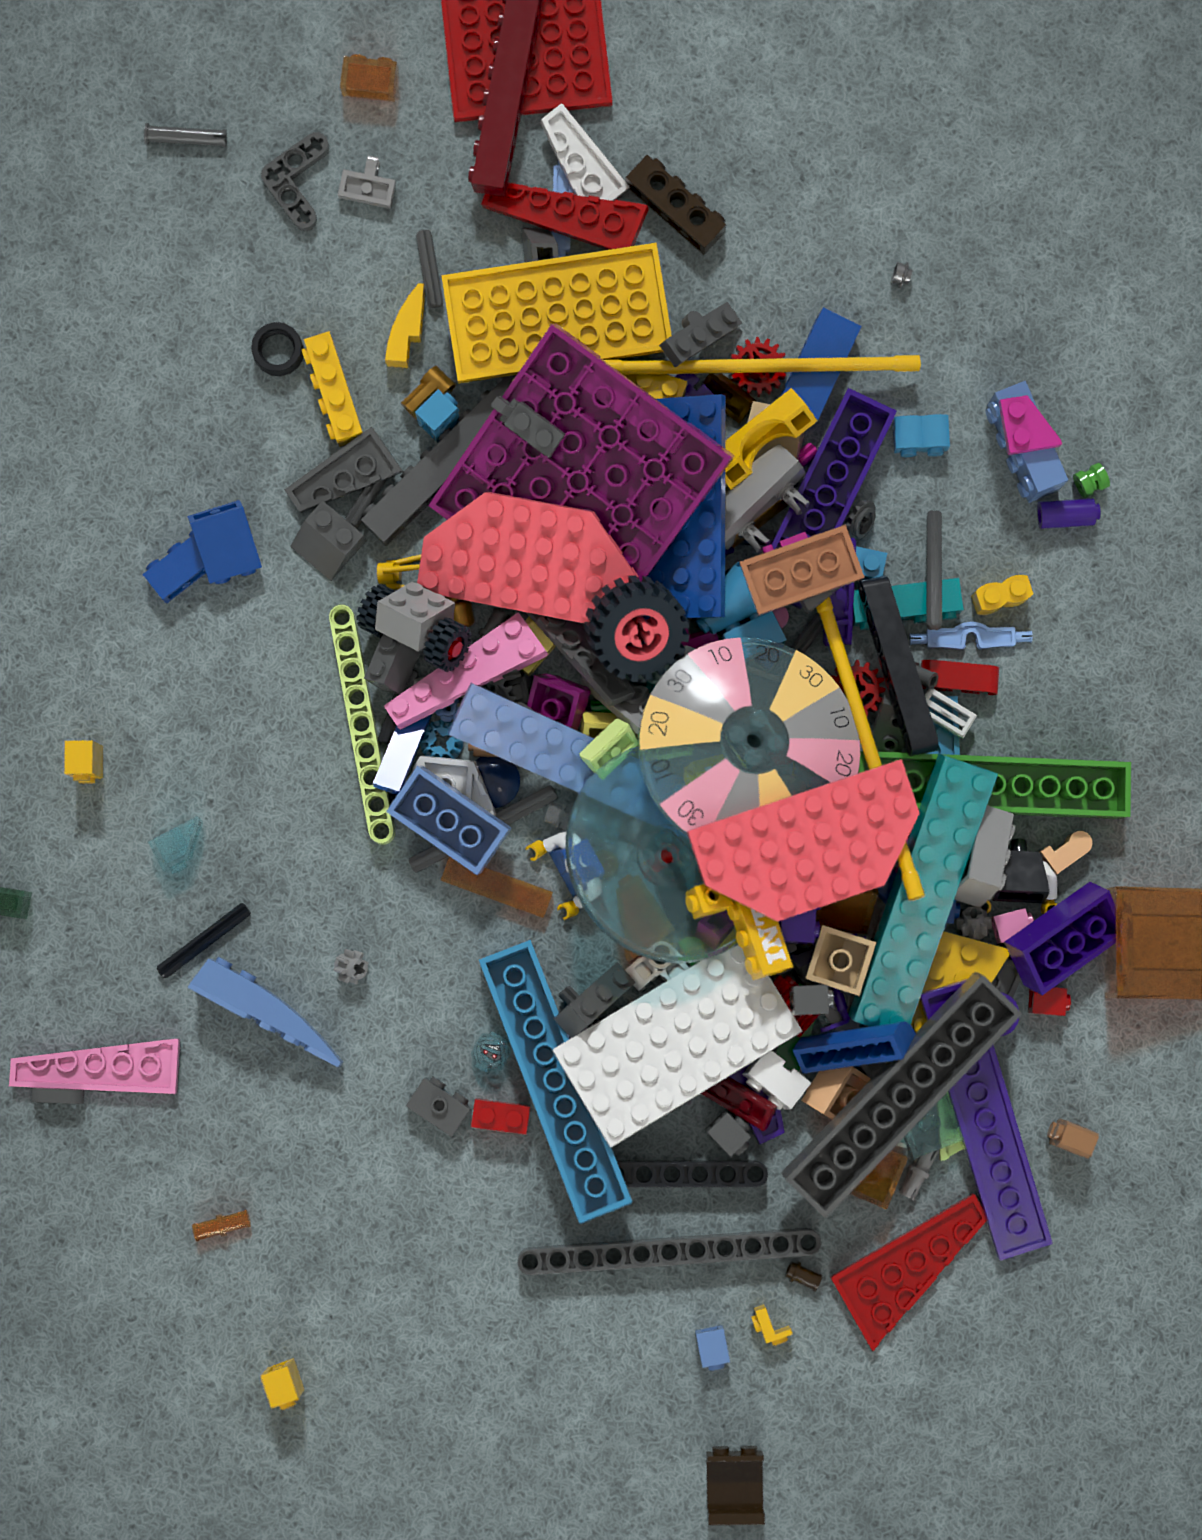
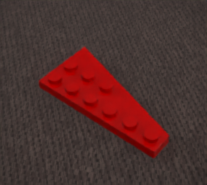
(897, 1274)

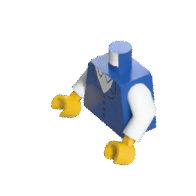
(556, 847)

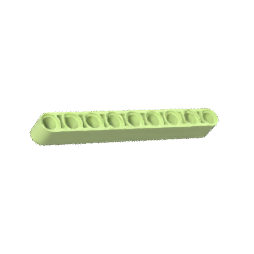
(356, 712)

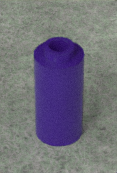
(1068, 513)

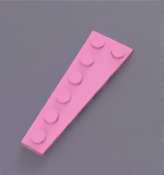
(487, 660)
(124, 1068)

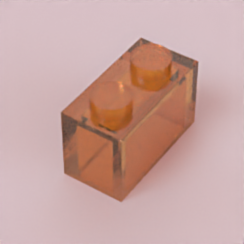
(369, 77)

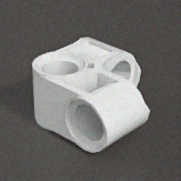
(646, 970)

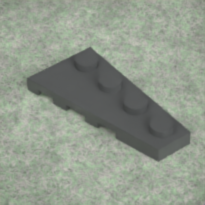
(348, 470)

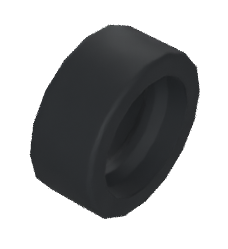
(273, 329)

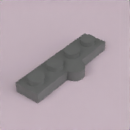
(700, 333)

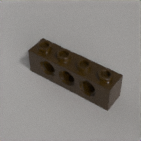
(699, 236)

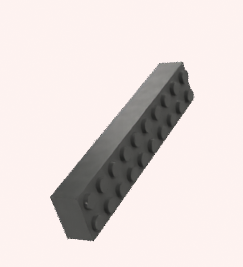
(901, 1094)

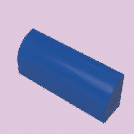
(829, 338)
(854, 1047)

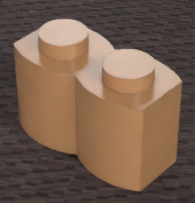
(1072, 1138)

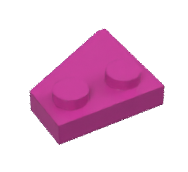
(1025, 426)

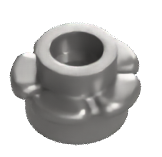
(901, 274)

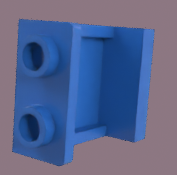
(225, 542)

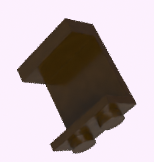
(735, 1486)

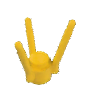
(392, 570)

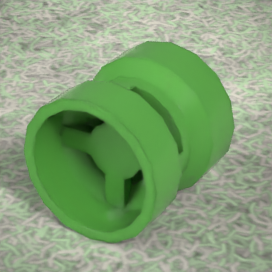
(1091, 480)

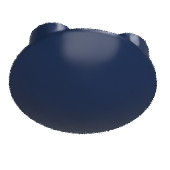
(500, 779)

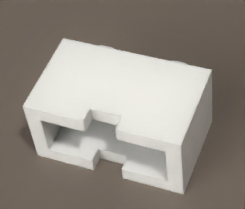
(781, 1085)

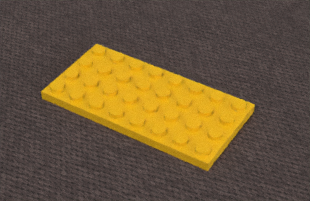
(601, 298)

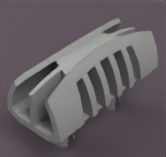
(771, 481)

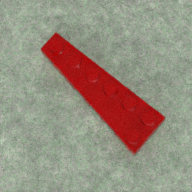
(583, 218)

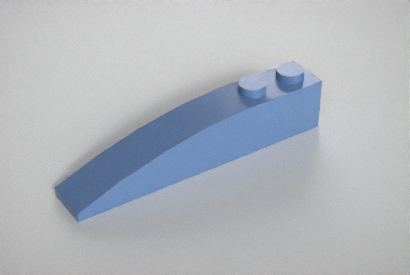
(251, 1000)

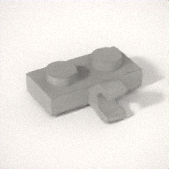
(367, 186)

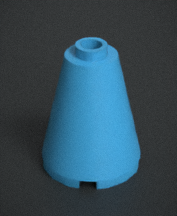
(737, 603)

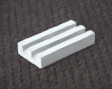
(947, 726)

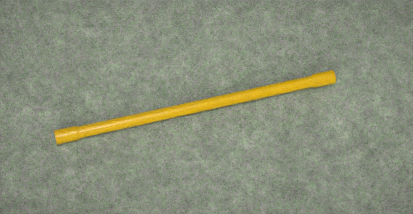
(897, 363)
(825, 609)

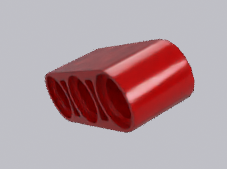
(964, 676)

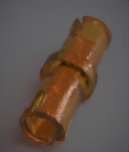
(221, 1225)

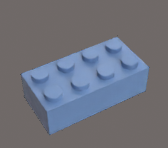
(1037, 471)
(449, 819)

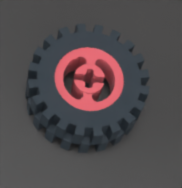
(613, 628)

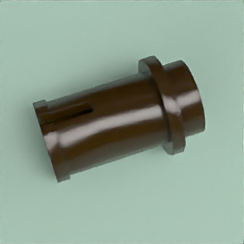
(802, 1275)

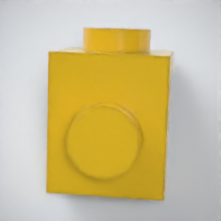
(762, 1323)

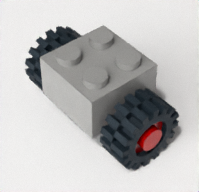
(418, 621)

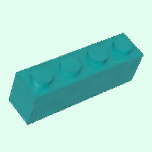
(913, 602)

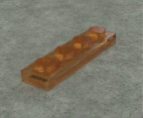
(498, 888)

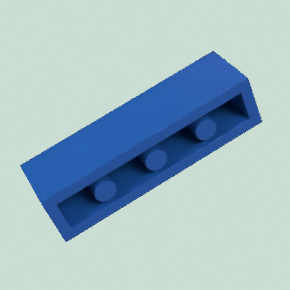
(176, 570)

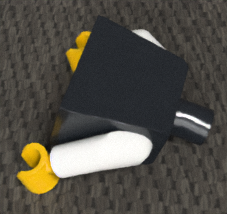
(1027, 878)

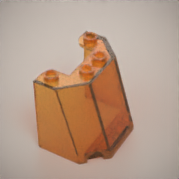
(1158, 943)

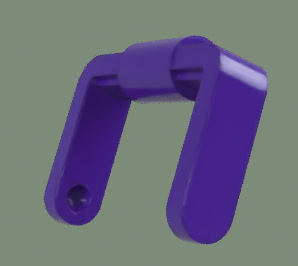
(842, 1007)

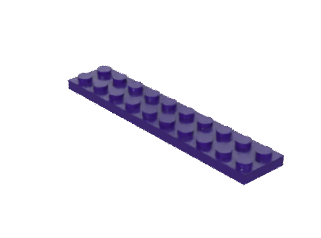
(995, 1149)

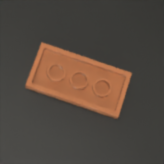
(801, 570)

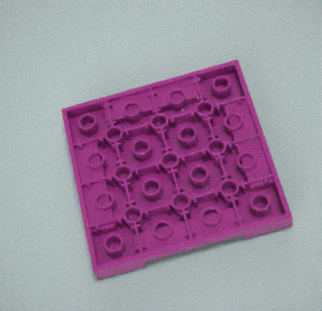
(619, 455)

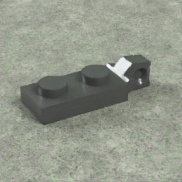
(529, 425)

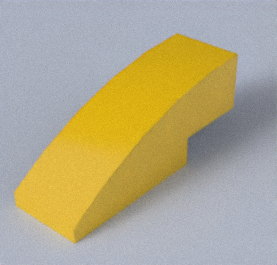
(406, 328)

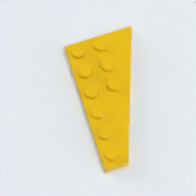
(956, 961)

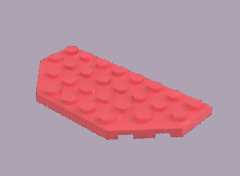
(523, 557)
(810, 844)

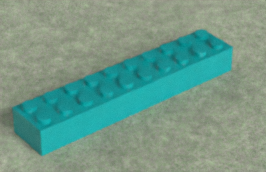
(913, 929)

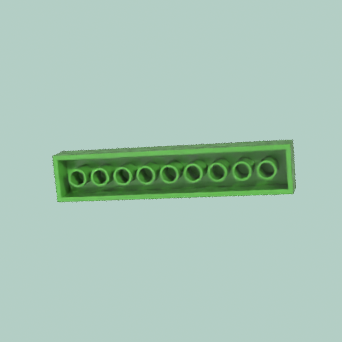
(1036, 784)

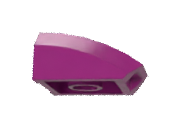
(559, 699)

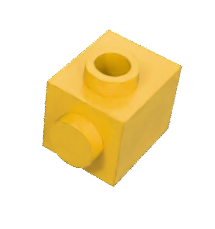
(705, 901)

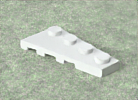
(580, 158)

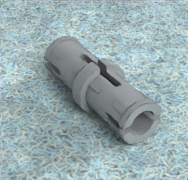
(917, 1175)

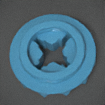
(453, 744)

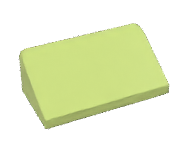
(608, 744)

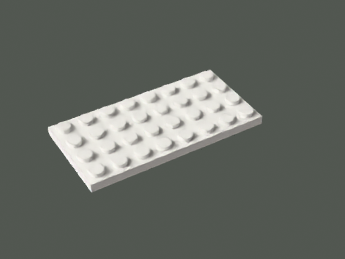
(675, 1043)

